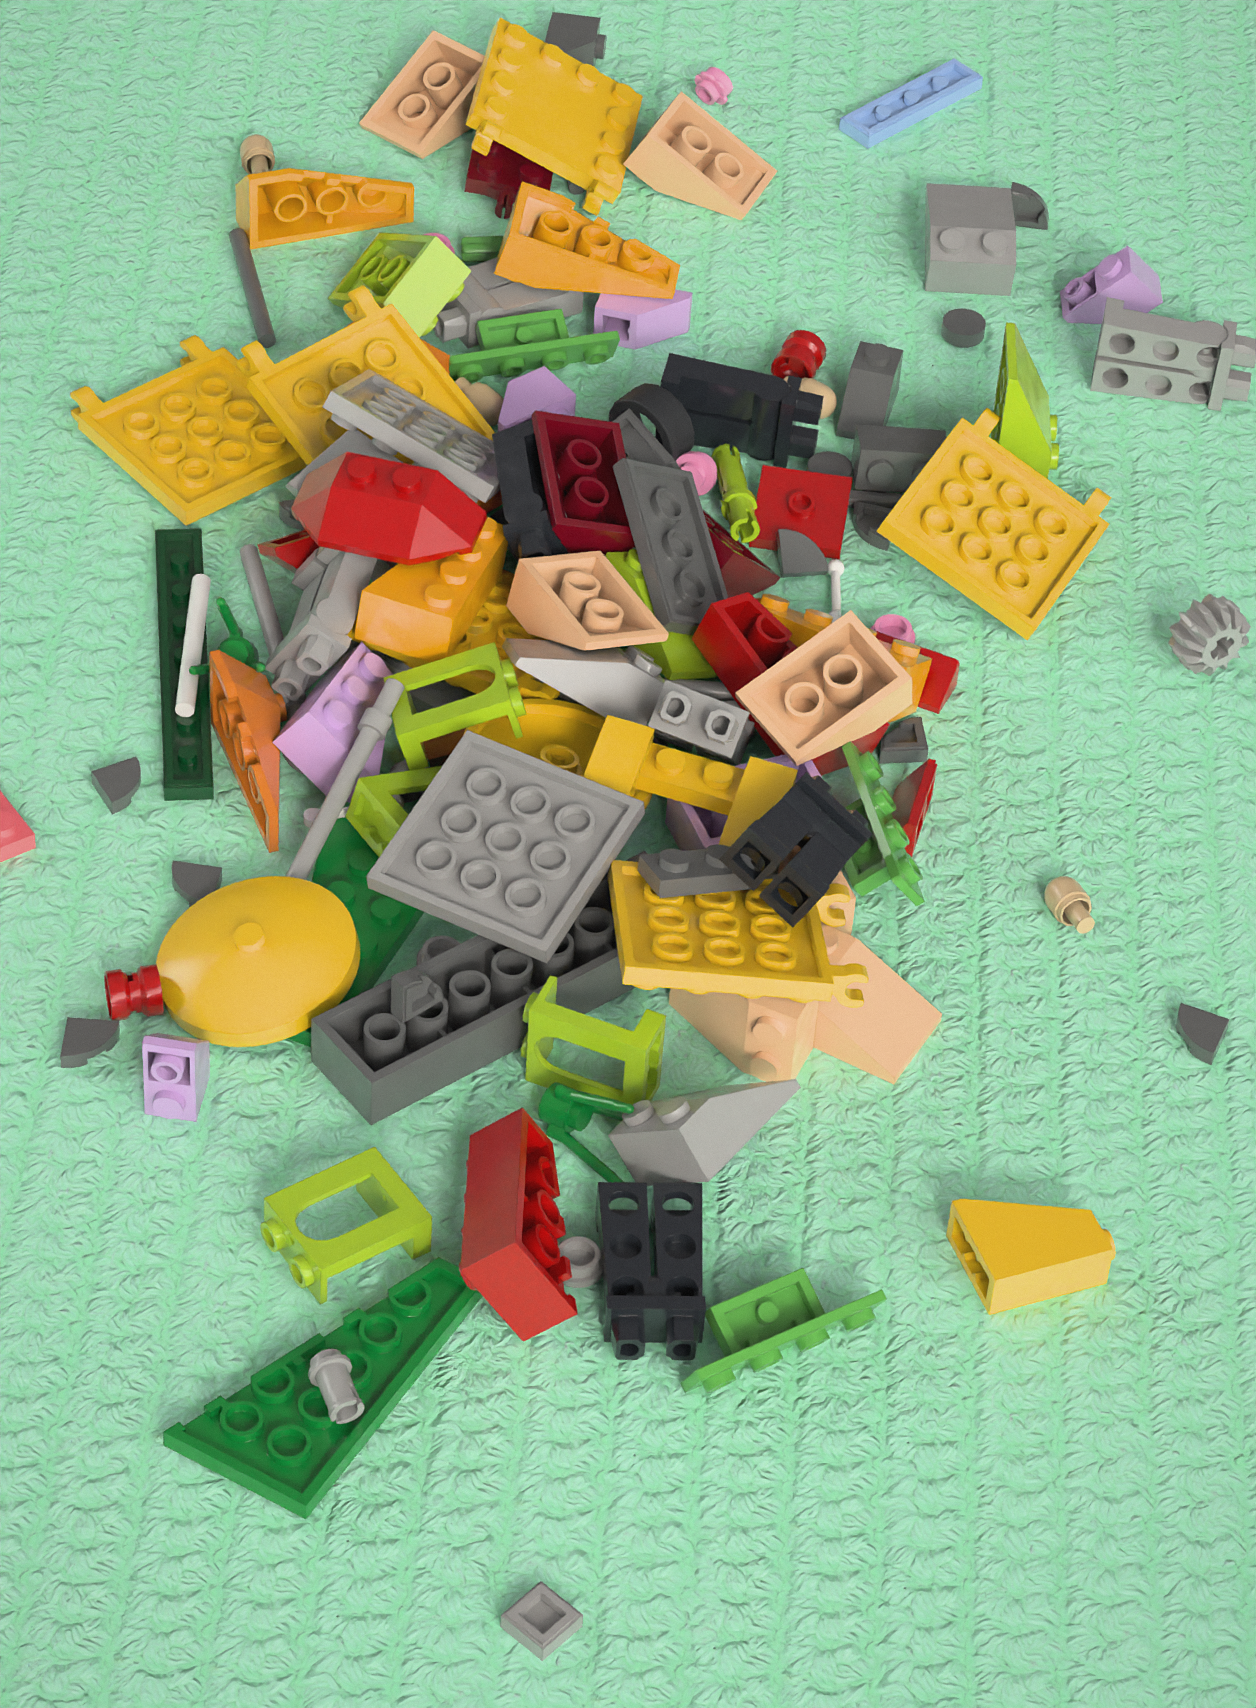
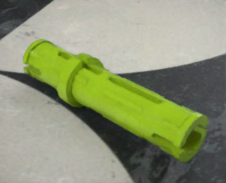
(737, 501)

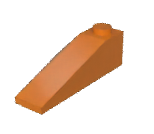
(246, 723)

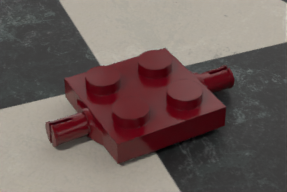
(501, 175)

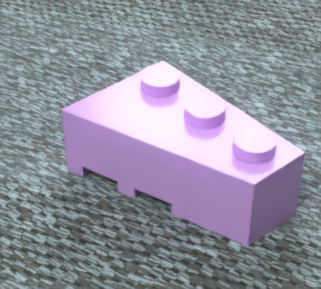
(327, 720)

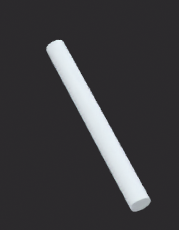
(192, 645)

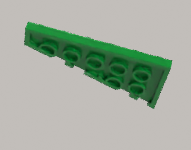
(378, 919)
(278, 1428)

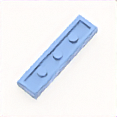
(910, 103)

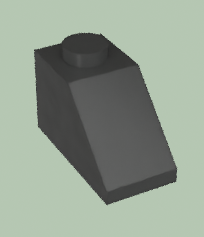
(577, 36)
(870, 388)

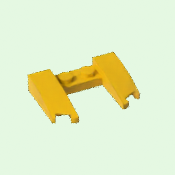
(630, 761)

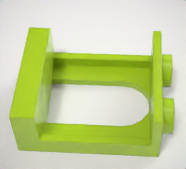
(492, 703)
(376, 811)
(638, 1048)
(312, 1261)

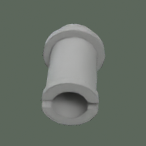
(331, 1374)

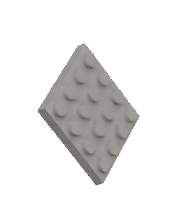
(416, 430)
(506, 846)

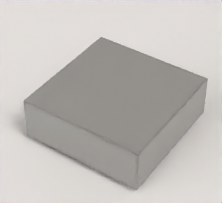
(541, 1621)

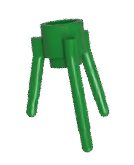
(234, 645)
(572, 1110)

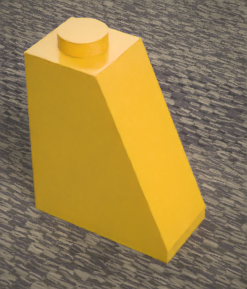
(1028, 1251)

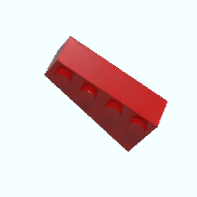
(745, 641)
(515, 1226)

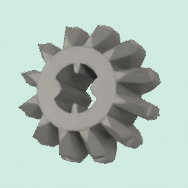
(1209, 634)

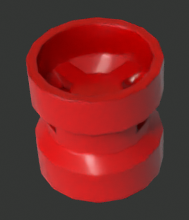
(800, 355)
(133, 992)

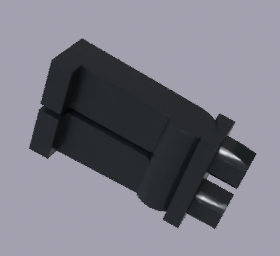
(744, 409)
(524, 494)
(815, 823)
(645, 1306)

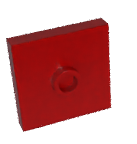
(802, 503)

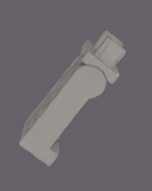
(494, 297)
(1171, 358)
(324, 617)
(699, 720)

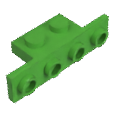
(527, 343)
(884, 852)
(769, 1320)

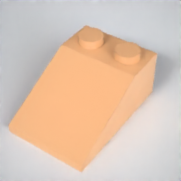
(428, 97)
(700, 161)
(580, 603)
(828, 691)
(889, 1025)
(757, 1035)

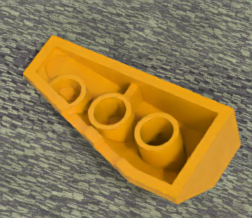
(312, 204)
(564, 250)

